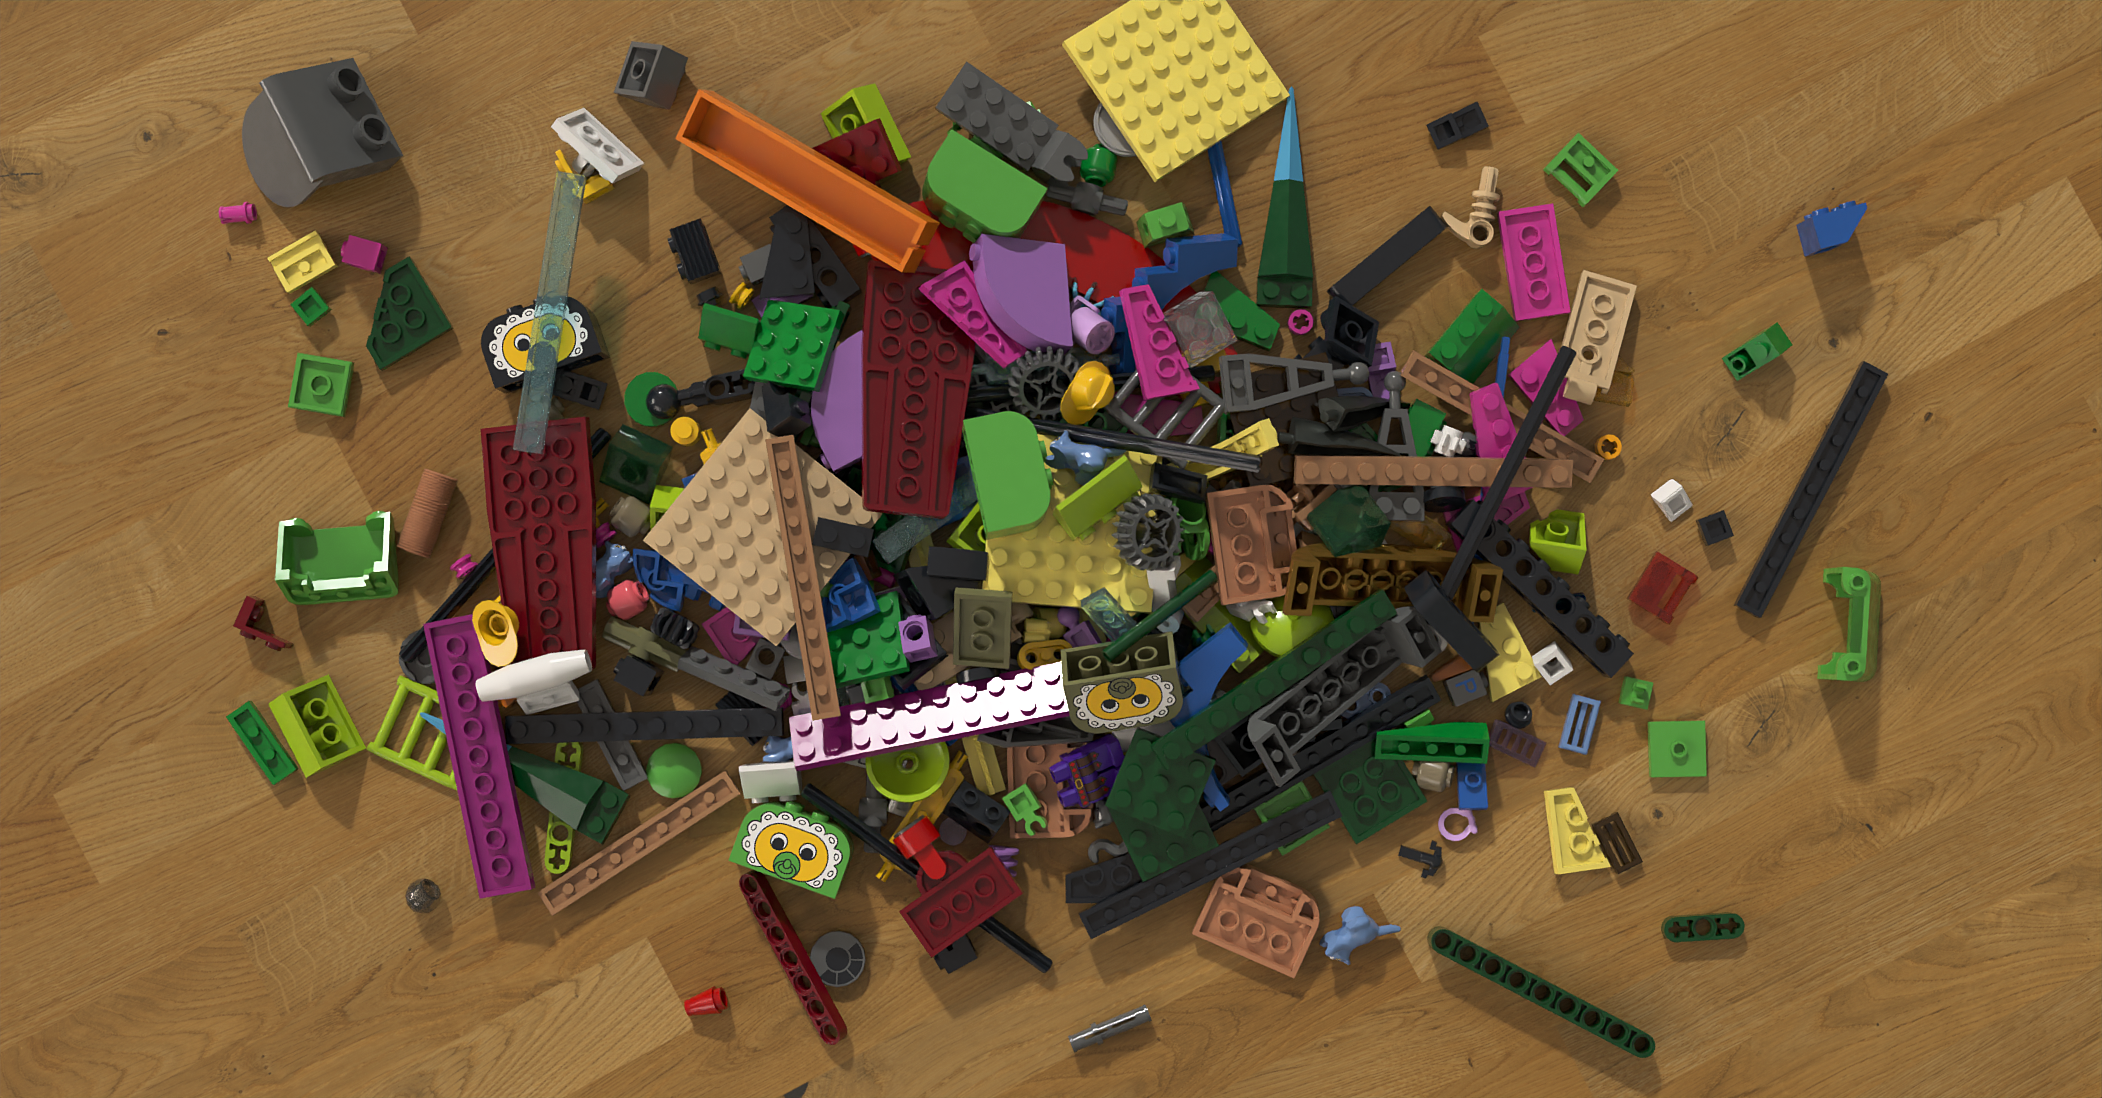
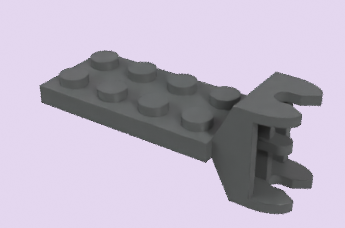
(1011, 126)

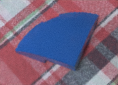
(660, 577)
(849, 597)

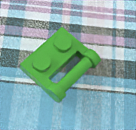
(1587, 163)

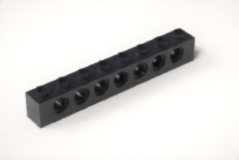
(1616, 650)

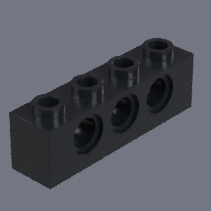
(845, 287)

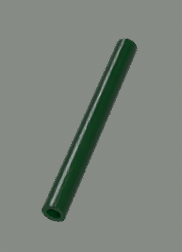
(1159, 615)

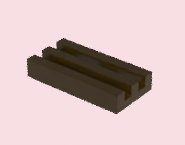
(1606, 822)

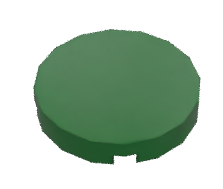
(636, 398)

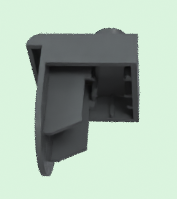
(315, 132)

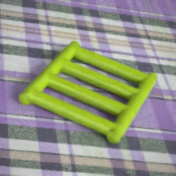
(403, 758)

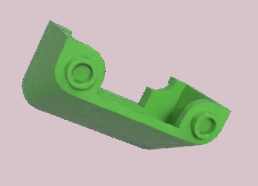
(337, 561)
(1864, 591)

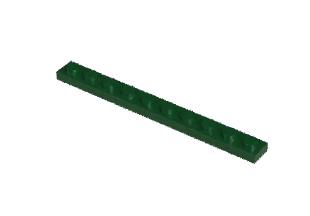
(1273, 679)

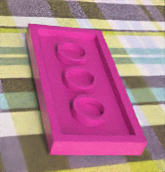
(1533, 262)

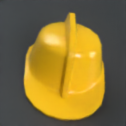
(1087, 393)
(496, 631)

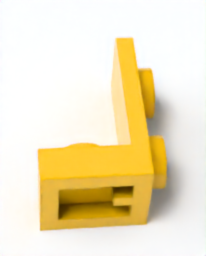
(595, 185)

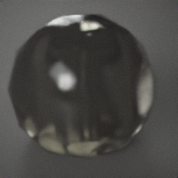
(423, 896)

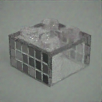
(1199, 327)

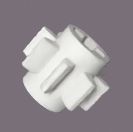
(1448, 441)

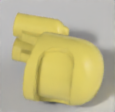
(1043, 626)

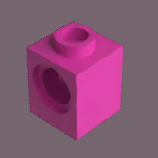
(364, 254)

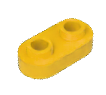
(1042, 652)

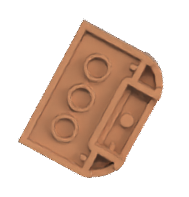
(1251, 542)
(1032, 766)
(1260, 918)

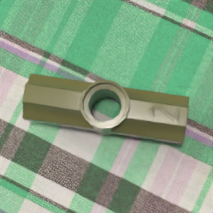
(643, 643)

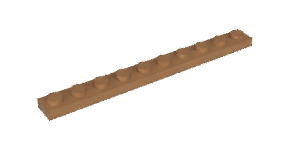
(1427, 471)
(803, 577)

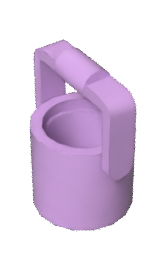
(1090, 328)

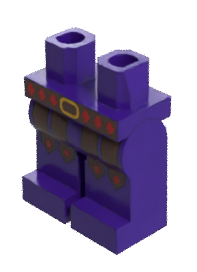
(1089, 771)

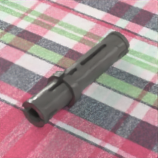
(1079, 1042)

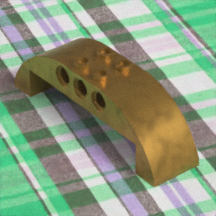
(1348, 579)

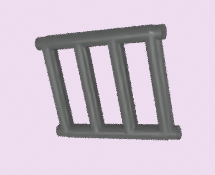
(1135, 424)

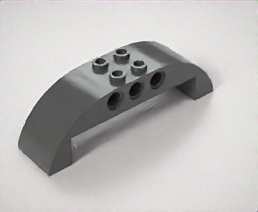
(1325, 693)

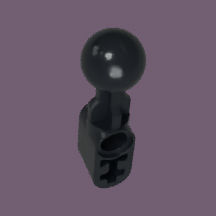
(665, 401)

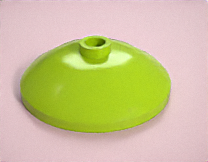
(1287, 631)
(911, 784)

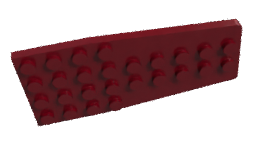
(912, 395)
(545, 535)

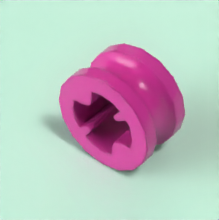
(1296, 314)
(604, 534)
(463, 566)

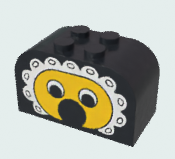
(508, 339)

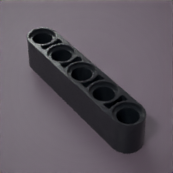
(1388, 257)

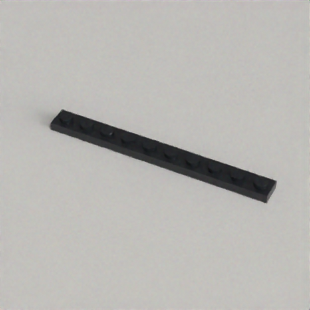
(1811, 489)
(644, 725)
(1327, 749)
(1210, 864)

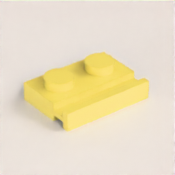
(302, 262)

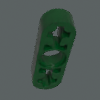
(1723, 918)

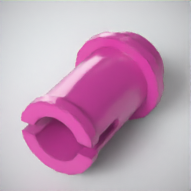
(239, 213)

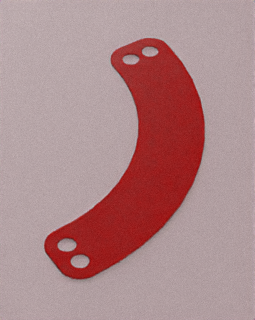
(1092, 253)

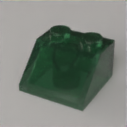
(635, 463)
(1349, 521)

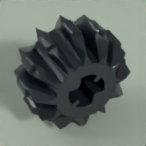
(674, 628)

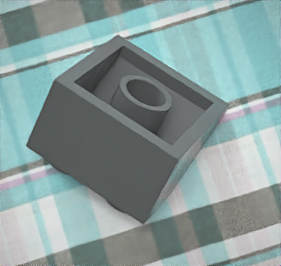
(651, 74)

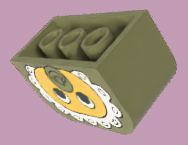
(1128, 692)

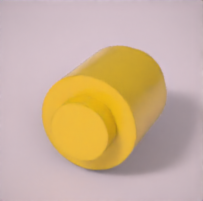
(686, 431)

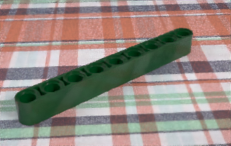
(1553, 996)

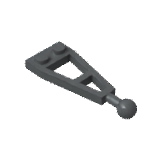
(1238, 388)
(1398, 505)

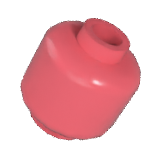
(627, 599)

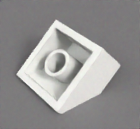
(770, 780)

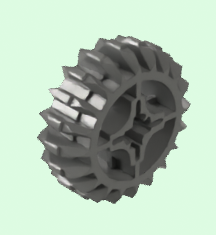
(1026, 373)
(1158, 532)

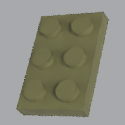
(982, 628)

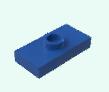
(1471, 786)

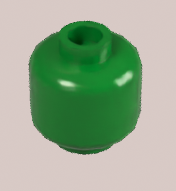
(1099, 166)

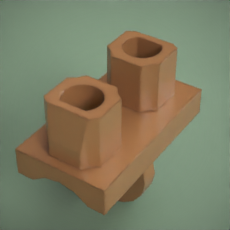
(1309, 500)

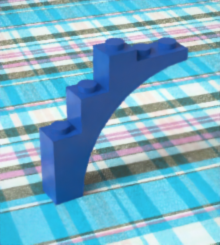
(1185, 262)
(1202, 672)

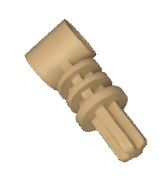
(1482, 216)

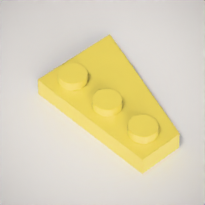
(1514, 664)
(1571, 837)

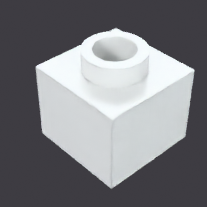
(1552, 670)

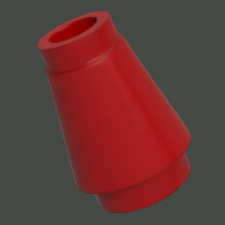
(708, 1002)

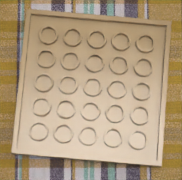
(729, 532)

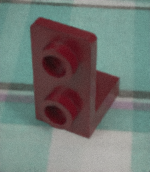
(249, 614)

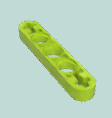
(555, 821)

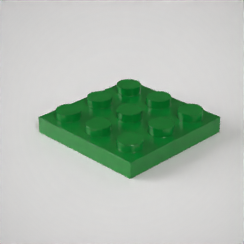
(793, 345)
(870, 646)

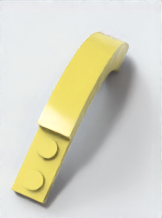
(1253, 440)

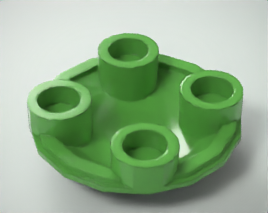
(674, 770)

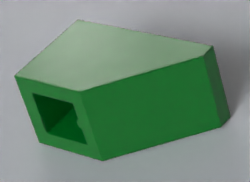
(1757, 351)
(1424, 421)

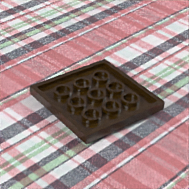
(1278, 463)

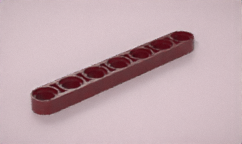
(792, 943)

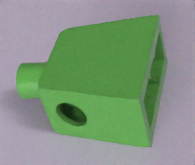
(1164, 223)

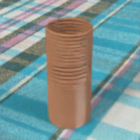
(425, 522)

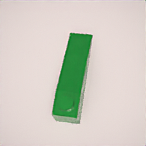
(1439, 742)

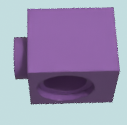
(921, 648)

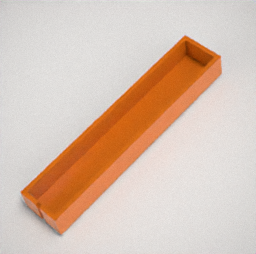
(807, 181)

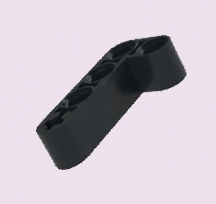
(1450, 621)

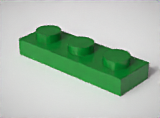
(262, 742)

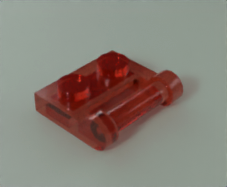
(1655, 582)

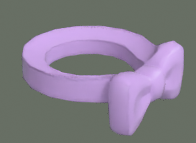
(1472, 827)

